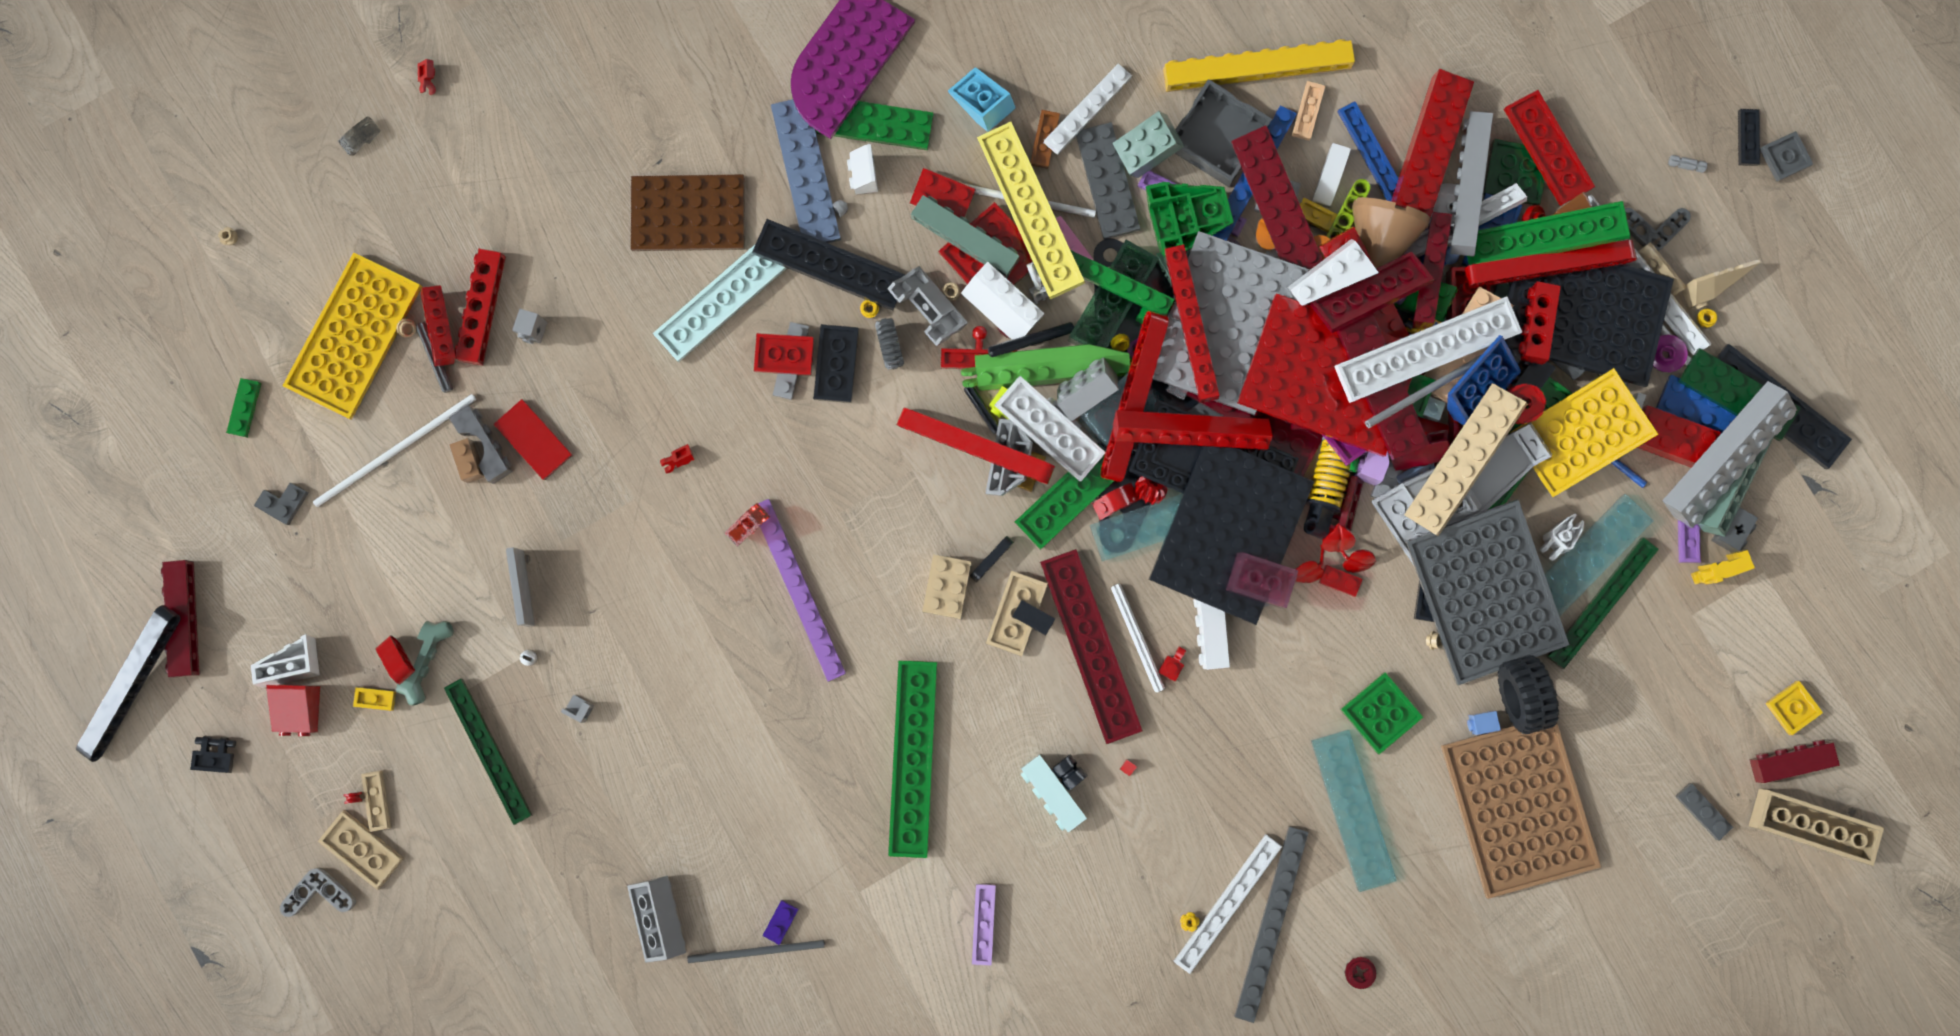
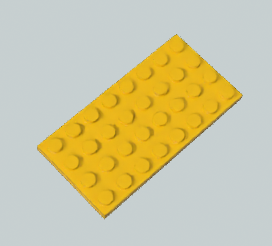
(352, 336)

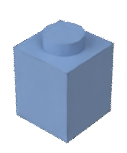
(1483, 722)

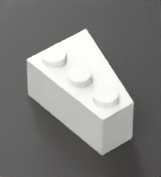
(290, 664)

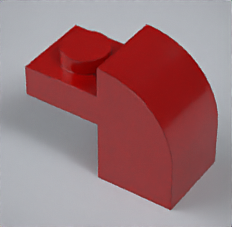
(1115, 501)

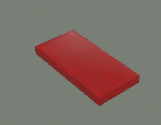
(533, 439)

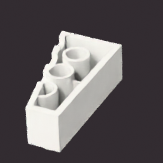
(1335, 272)

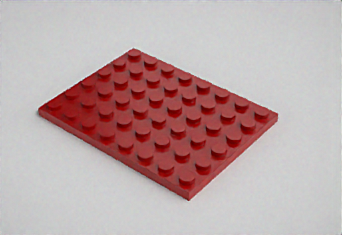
(1297, 379)

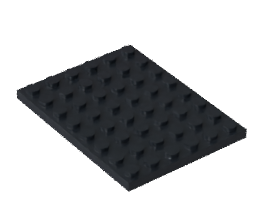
(1602, 319)
(1228, 509)

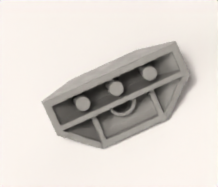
(1001, 479)

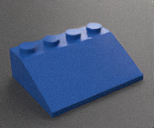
(1494, 367)

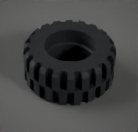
(1528, 694)

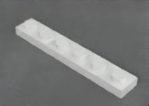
(1087, 109)

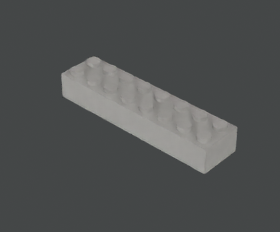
(1730, 454)

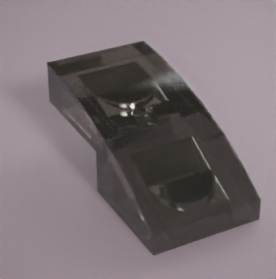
(358, 135)

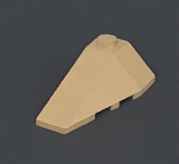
(1710, 286)

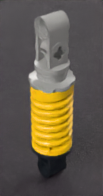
(1328, 484)

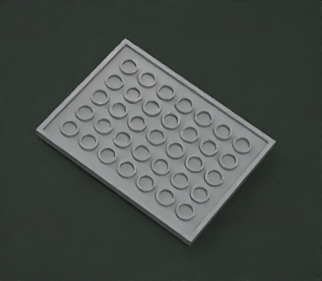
(1234, 299)

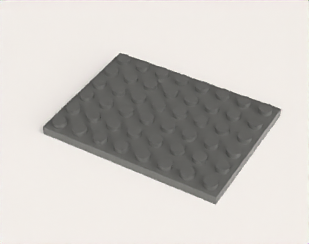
(1487, 591)

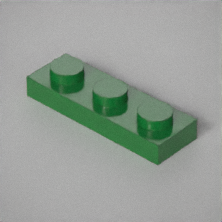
(243, 407)

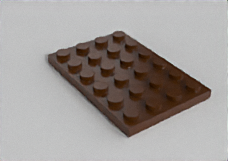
(688, 212)

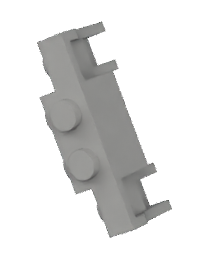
(931, 302)

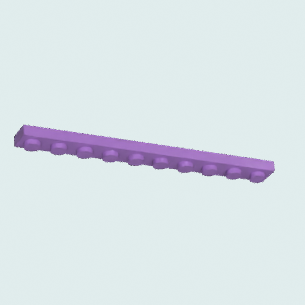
(801, 594)

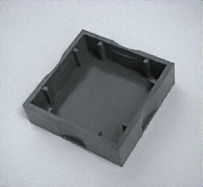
(1211, 127)

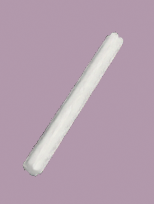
(1137, 638)

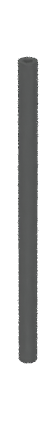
(755, 951)

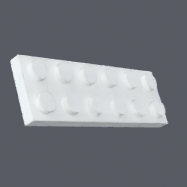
(1049, 428)

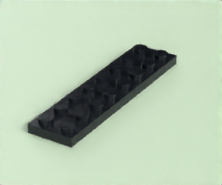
(826, 263)
(1809, 429)

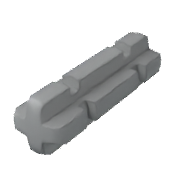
(1687, 163)

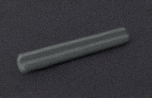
(439, 371)

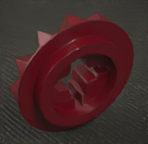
(1369, 974)

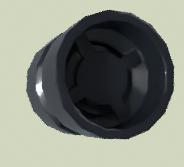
(1069, 772)

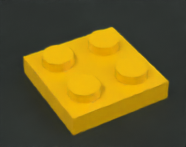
(1794, 708)

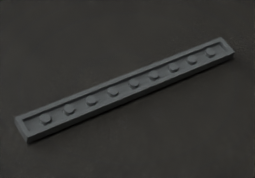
(1271, 924)

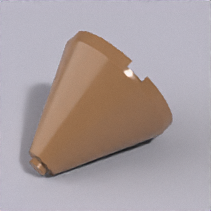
(1387, 228)

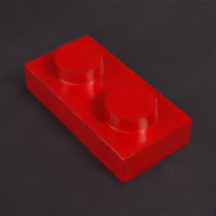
(1340, 581)

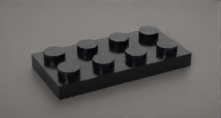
(836, 363)

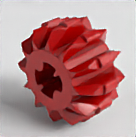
(1150, 490)

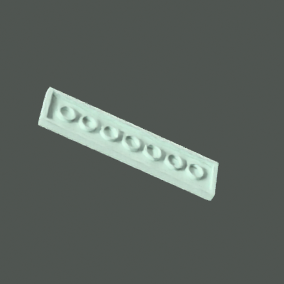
(716, 304)

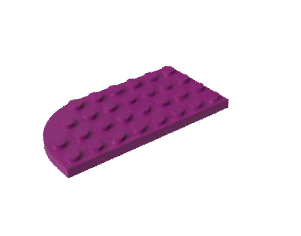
(845, 60)

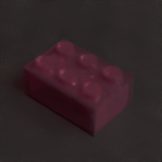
(1262, 580)

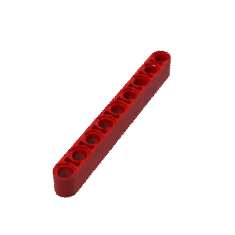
(1550, 264)
(1136, 390)
(976, 445)

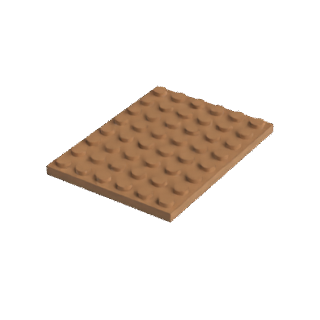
(1520, 808)

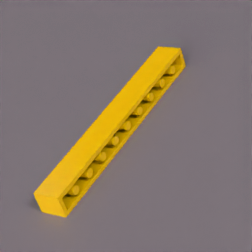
(1259, 65)

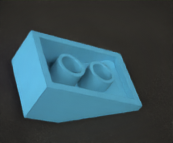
(982, 99)

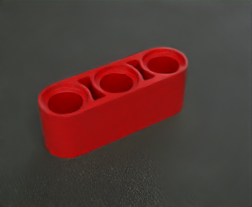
(395, 659)

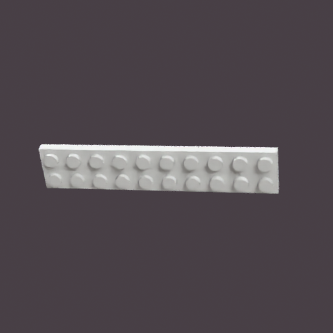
(1427, 349)

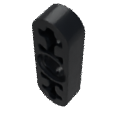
(991, 559)

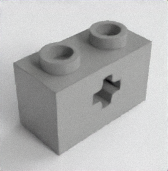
(529, 326)

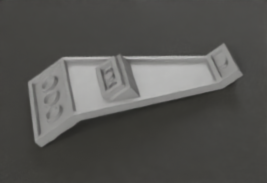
(1508, 465)

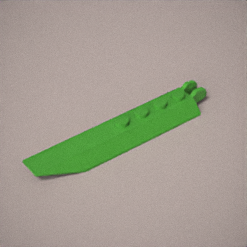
(1040, 366)

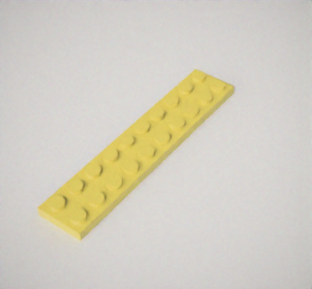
(1031, 210)

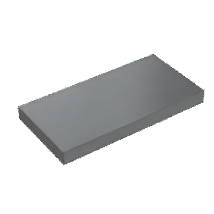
(520, 587)

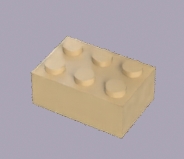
(947, 587)

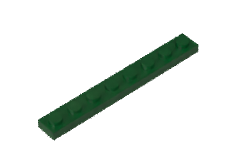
(1604, 601)
(488, 751)

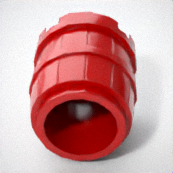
(1535, 400)

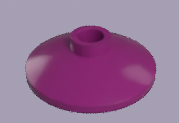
(1676, 352)

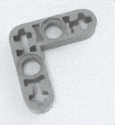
(313, 887)

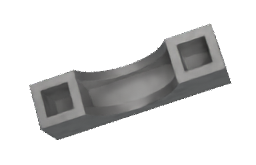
(493, 464)

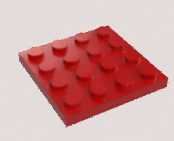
(995, 224)

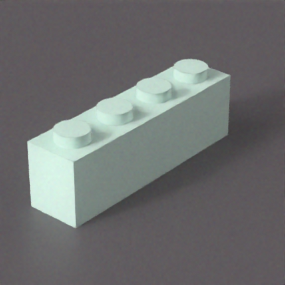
(1053, 793)

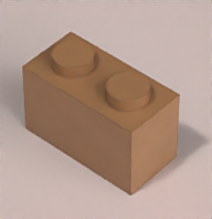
(466, 460)

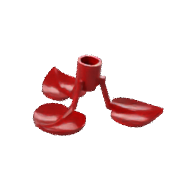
(1337, 540)

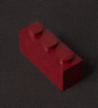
(1433, 453)

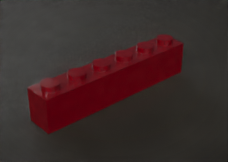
(1434, 263)
(181, 598)

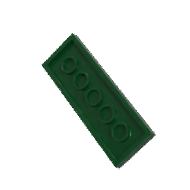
(1723, 385)

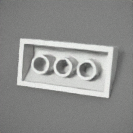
(1002, 302)

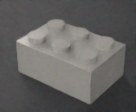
(1087, 389)

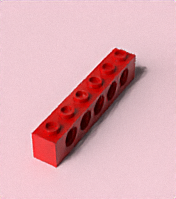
(488, 298)

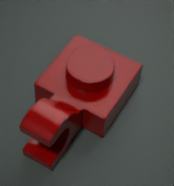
(425, 74)
(679, 457)
(1171, 666)

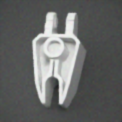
(1562, 537)

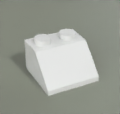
(863, 170)

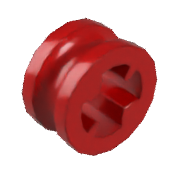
(352, 797)

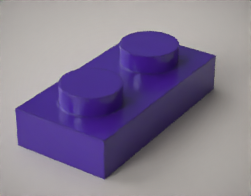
(780, 922)

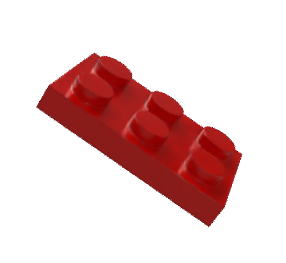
(945, 191)
(783, 354)

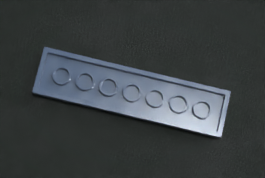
(805, 173)

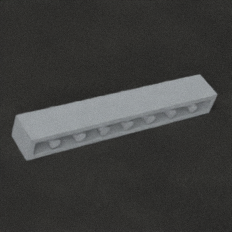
(1471, 183)

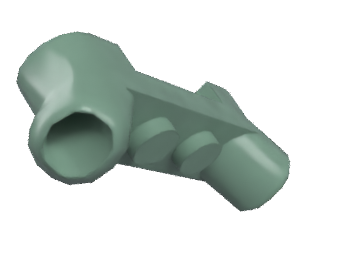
(431, 635)

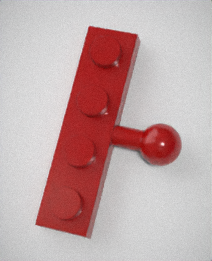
(964, 357)

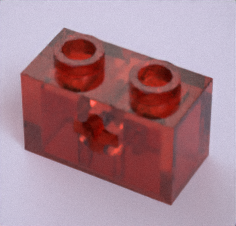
(747, 524)

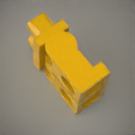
(1715, 572)

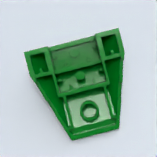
(1184, 210)

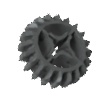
(889, 343)

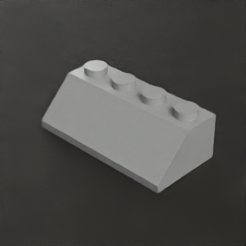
(656, 919)

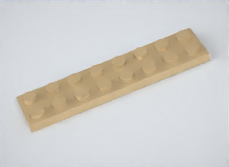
(1465, 459)

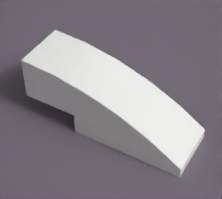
(1331, 175)

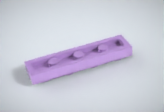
(983, 924)

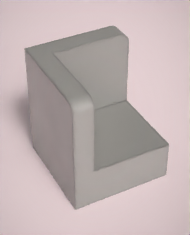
(578, 709)

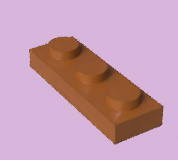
(1041, 152)

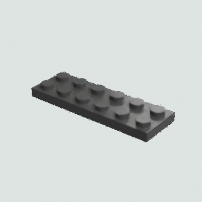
(1107, 181)

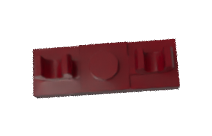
(1350, 503)

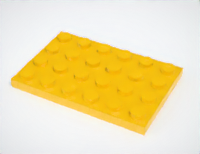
(1589, 431)

